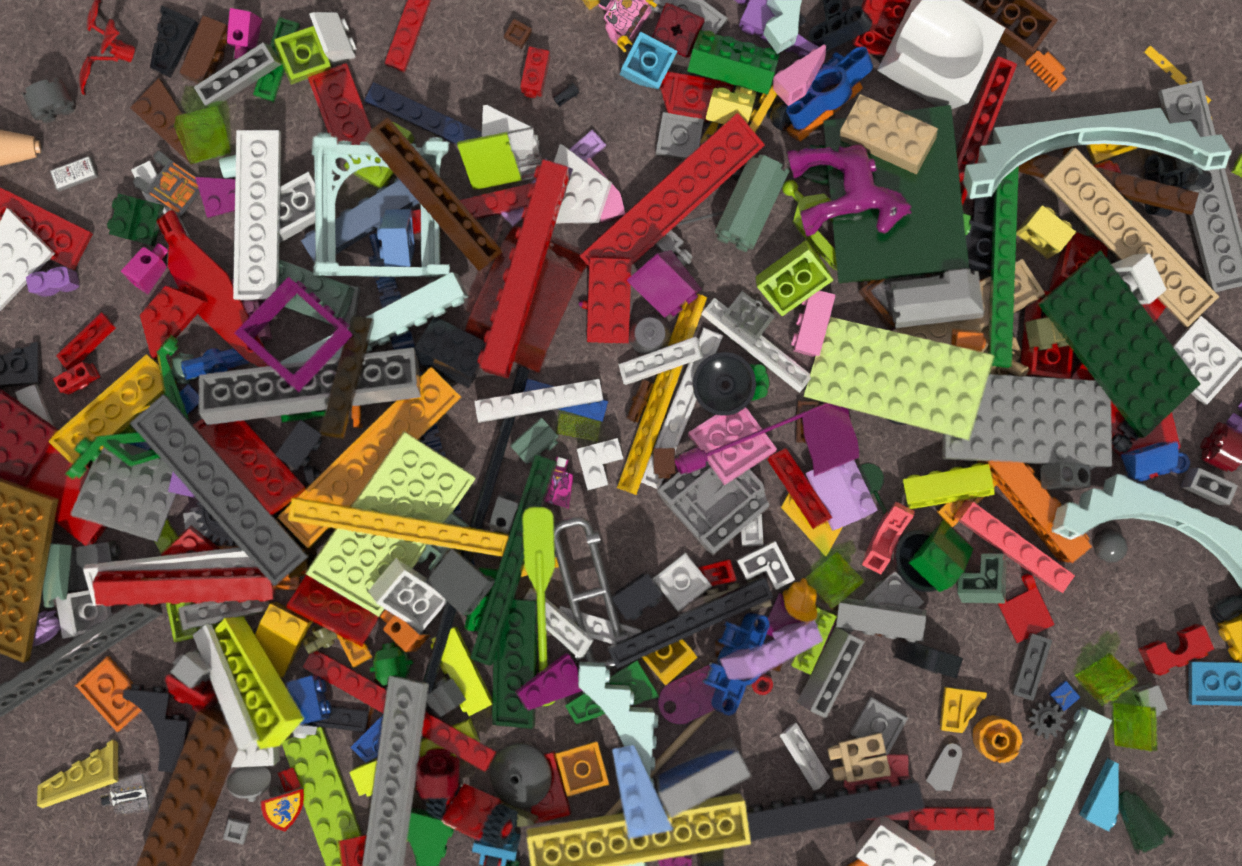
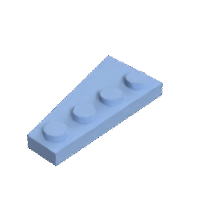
(639, 800)

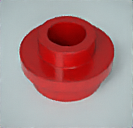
(769, 685)

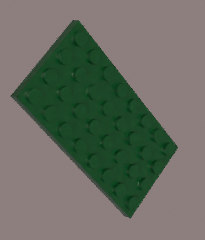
(1119, 344)

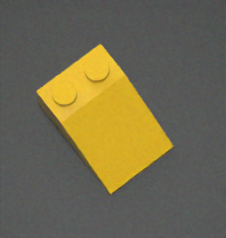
(281, 635)

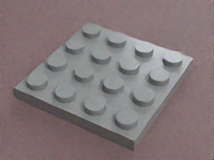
(127, 496)

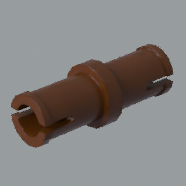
(639, 401)

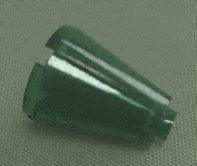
(1142, 823)

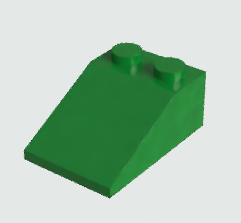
(942, 557)

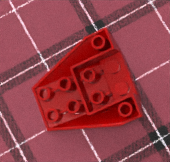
(886, 18)

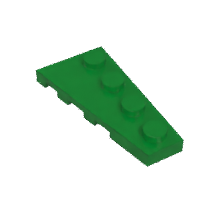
(585, 708)

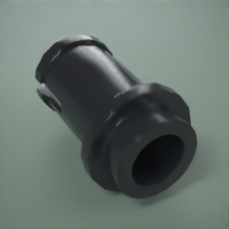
(566, 94)

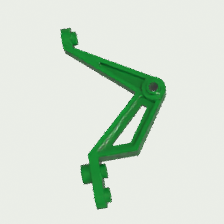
(91, 450)

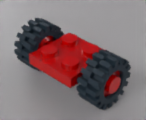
(475, 815)

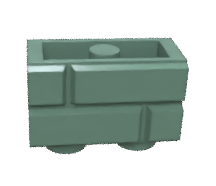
(535, 441)

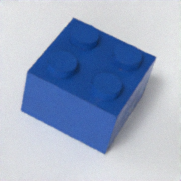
(310, 698)

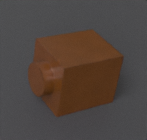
(664, 462)

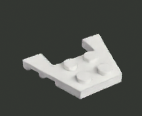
(585, 191)

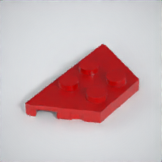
(689, 94)
(168, 315)

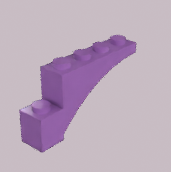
(755, 20)

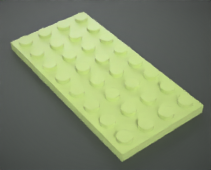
(900, 377)
(408, 483)

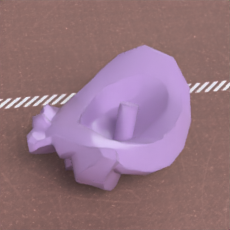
(46, 627)

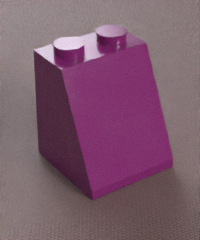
(665, 283)

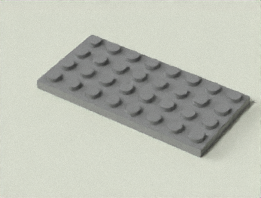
(1038, 423)

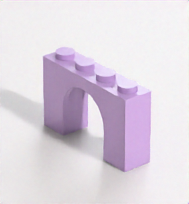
(788, 643)

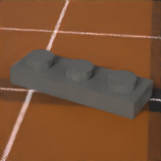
(1031, 666)

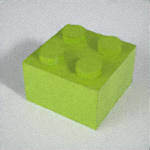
(301, 54)

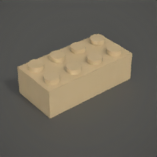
(888, 134)

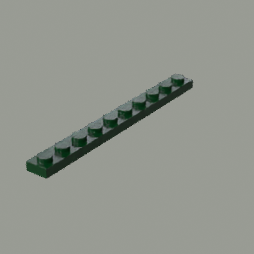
(511, 564)

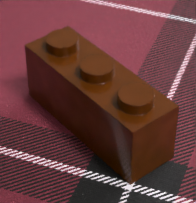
(205, 50)

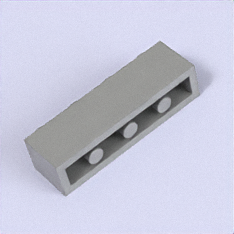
(238, 75)
(882, 619)
(830, 672)

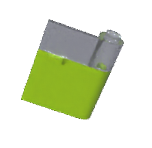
(501, 158)

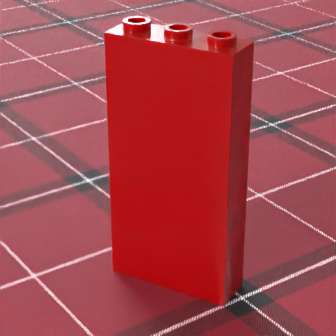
(52, 481)

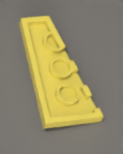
(82, 777)

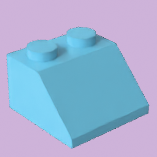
(648, 61)

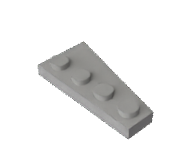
(713, 19)

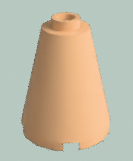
(17, 147)

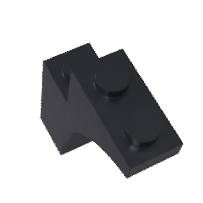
(169, 729)

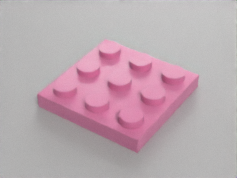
(738, 458)

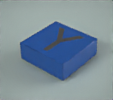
(1064, 695)

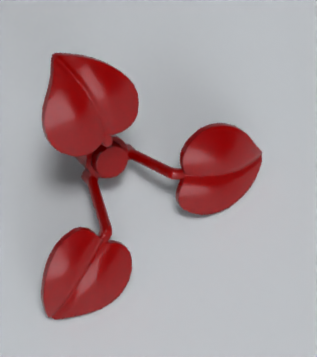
(118, 48)

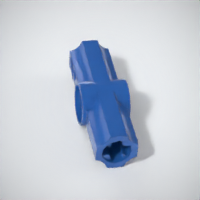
(212, 362)

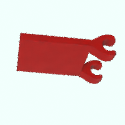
(1026, 611)

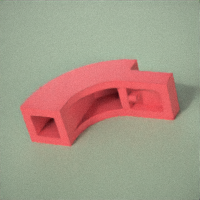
(886, 536)

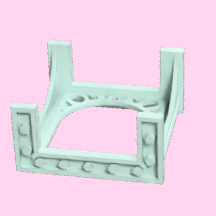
(325, 153)

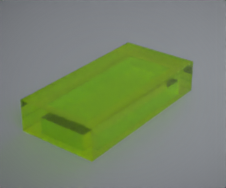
(578, 427)

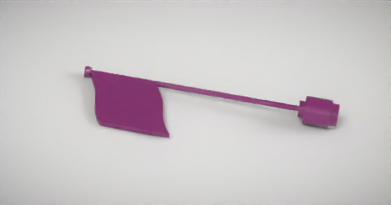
(826, 433)

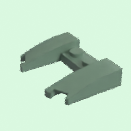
(56, 574)

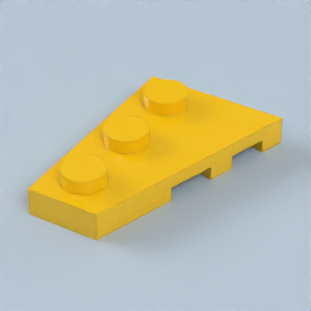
(822, 536)

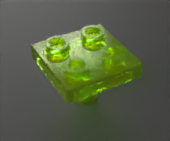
(834, 580)
(1106, 679)
(1135, 726)

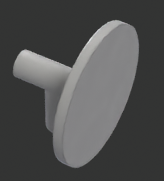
(249, 782)

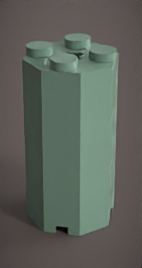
(751, 202)

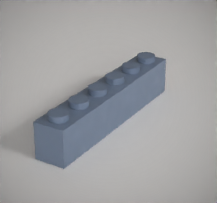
(365, 217)

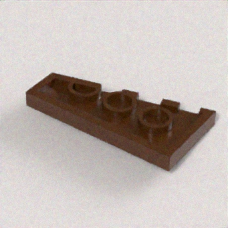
(159, 112)

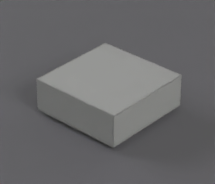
(236, 830)

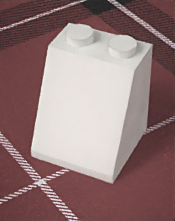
(498, 122)

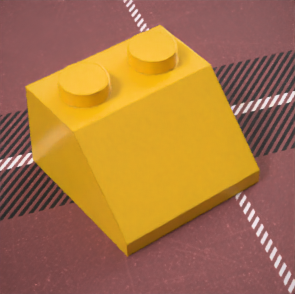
(1232, 633)
(670, 660)

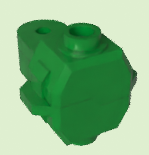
(391, 662)

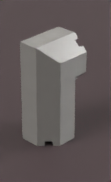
(936, 299)

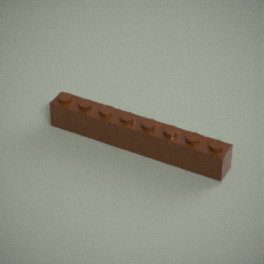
(433, 194)

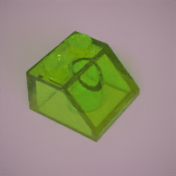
(202, 134)

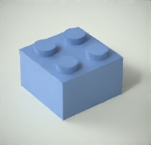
(397, 238)

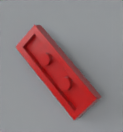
(86, 341)

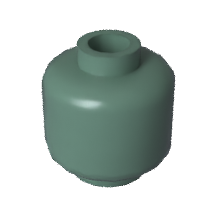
(175, 367)

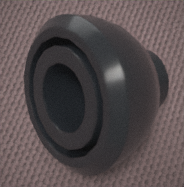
(779, 116)

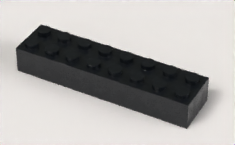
(835, 808)

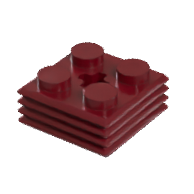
(690, 24)

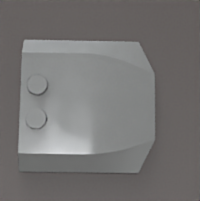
(712, 509)

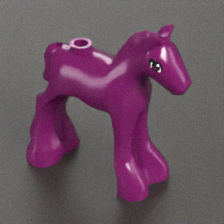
(858, 184)

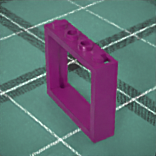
(270, 309)

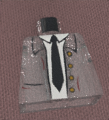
(131, 794)

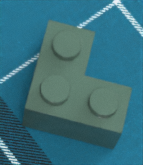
(986, 586)

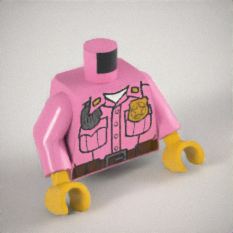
(625, 19)

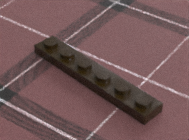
(347, 378)

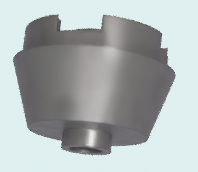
(649, 334)

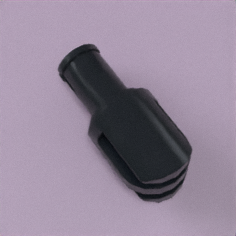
(1227, 608)

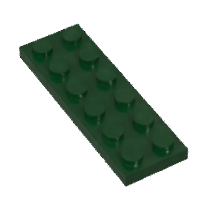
(515, 665)

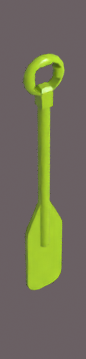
(539, 565)

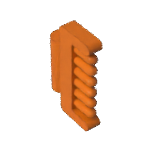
(1050, 65)
(356, 416)

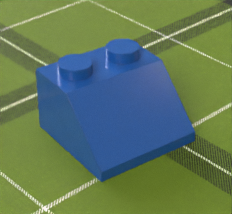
(1151, 459)

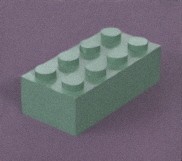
(330, 292)

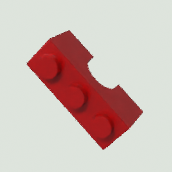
(1193, 644)

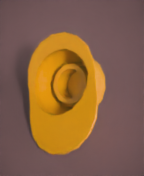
(801, 601)

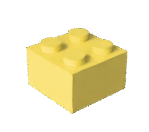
(1045, 231)

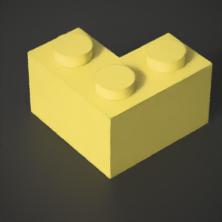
(726, 104)

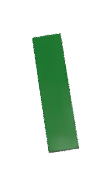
(269, 84)

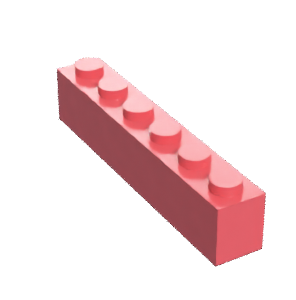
(1013, 546)

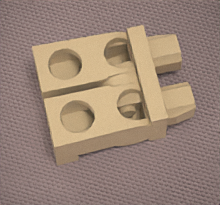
(853, 758)

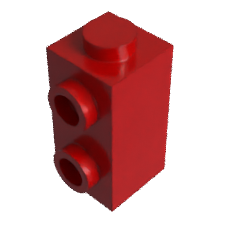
(535, 72)

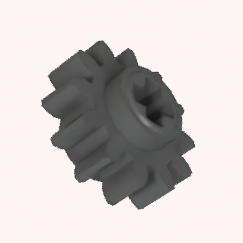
(1041, 713)

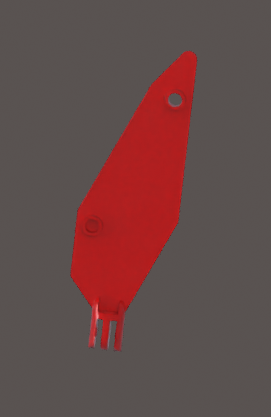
(206, 280)

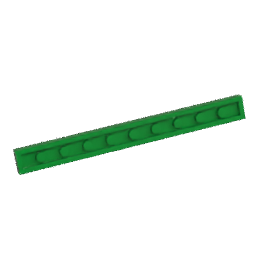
(1003, 270)

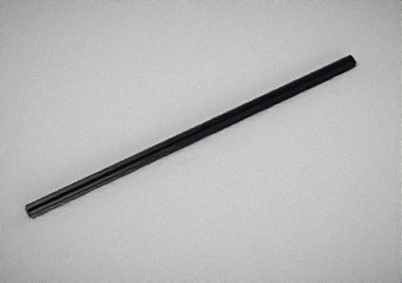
(477, 522)

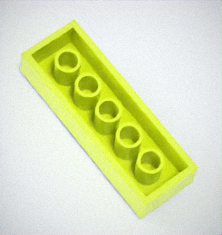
(261, 689)

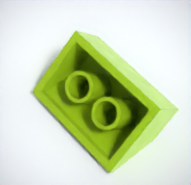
(793, 278)

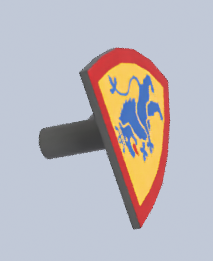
(282, 808)

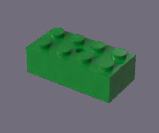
(733, 61)

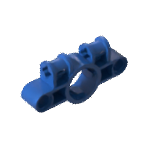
(837, 70)
(735, 639)

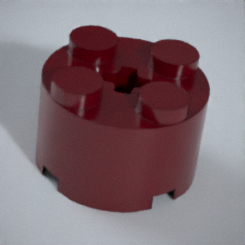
(1223, 447)
(437, 774)

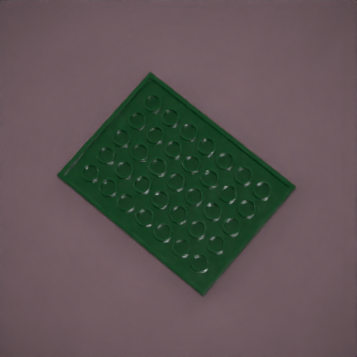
(920, 242)

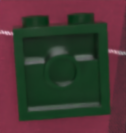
(135, 219)

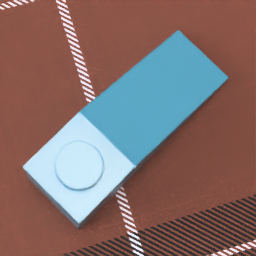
(1102, 801)

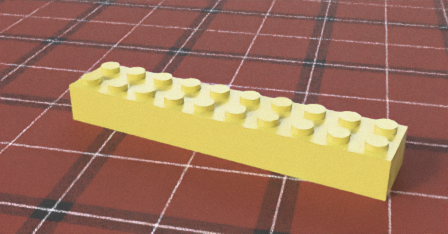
(605, 839)

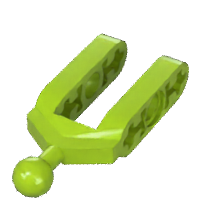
(818, 242)

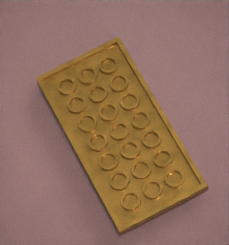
(24, 549)

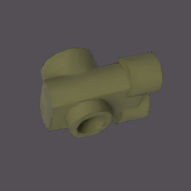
(321, 637)

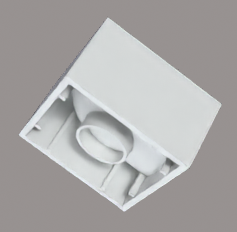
(941, 50)

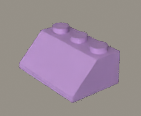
(843, 494)

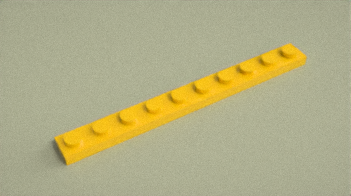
(658, 402)
(397, 526)

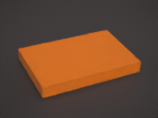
(105, 691)

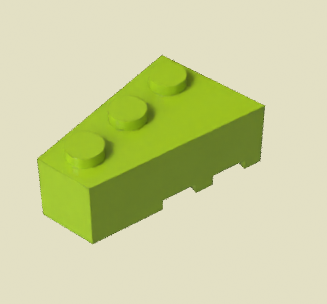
(378, 175)

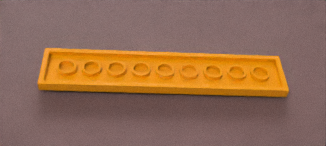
(354, 468)

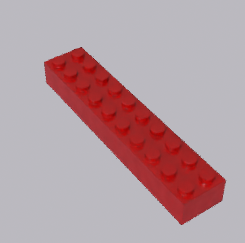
(525, 269)

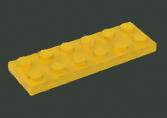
(112, 408)

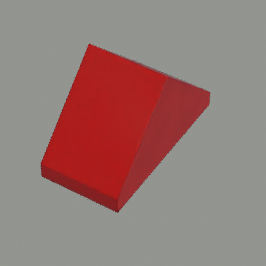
(718, 572)

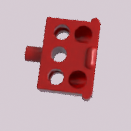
(76, 378)

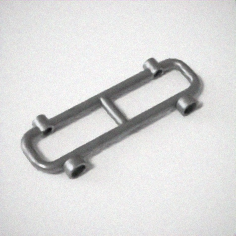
(593, 539)

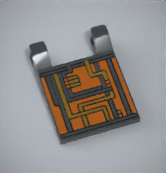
(172, 187)

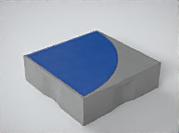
(701, 777)

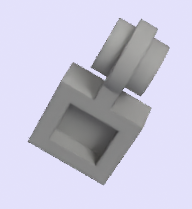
(673, 242)

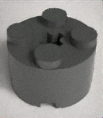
(48, 100)

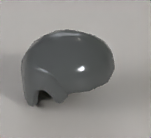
(1110, 545)

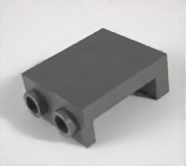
(90, 554)
(459, 582)

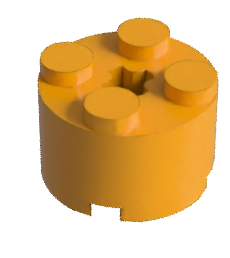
(1008, 743)

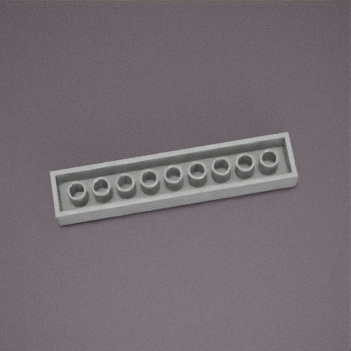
(265, 393)

